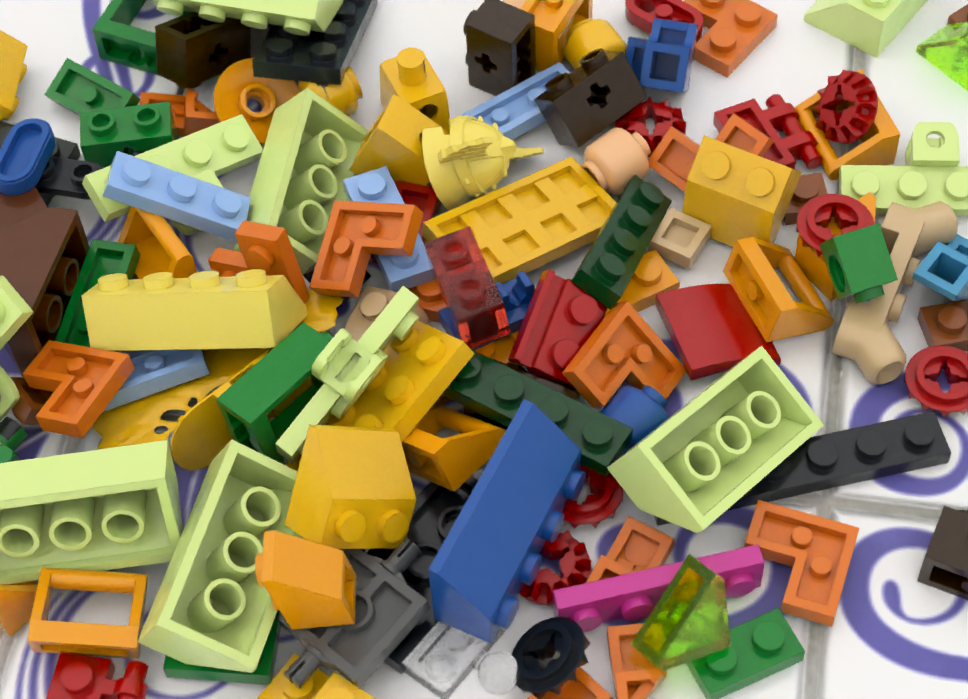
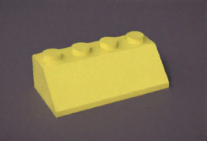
(191, 311)

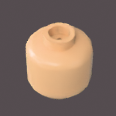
(616, 159)

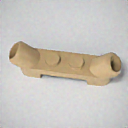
(864, 327)

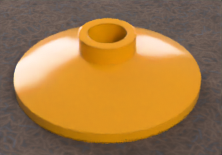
(238, 86)

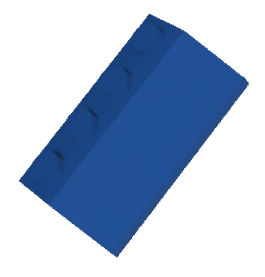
(505, 526)

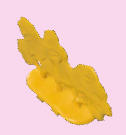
(202, 430)

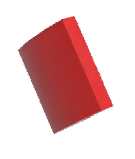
(710, 328)

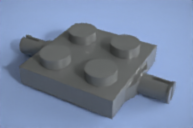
(383, 617)

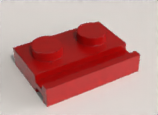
(555, 327)

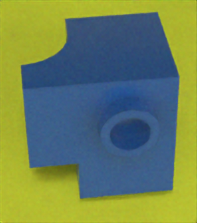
(665, 57)

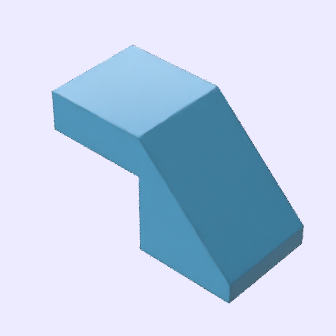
(946, 269)

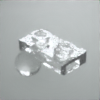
(450, 655)

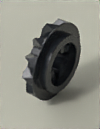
(541, 643)

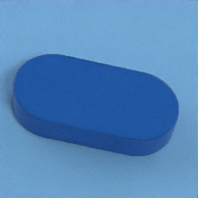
(25, 155)

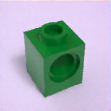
(859, 263)

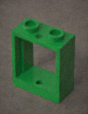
(124, 43)
(267, 385)

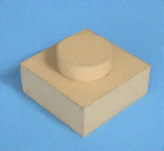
(680, 238)

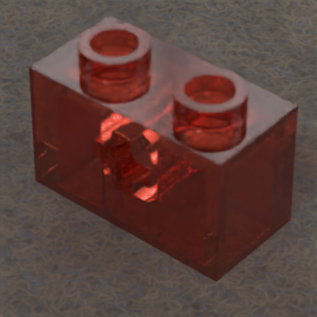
(467, 287)

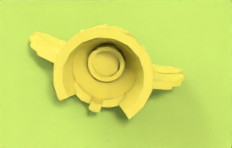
(468, 159)

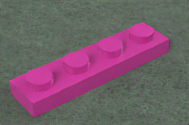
(637, 593)

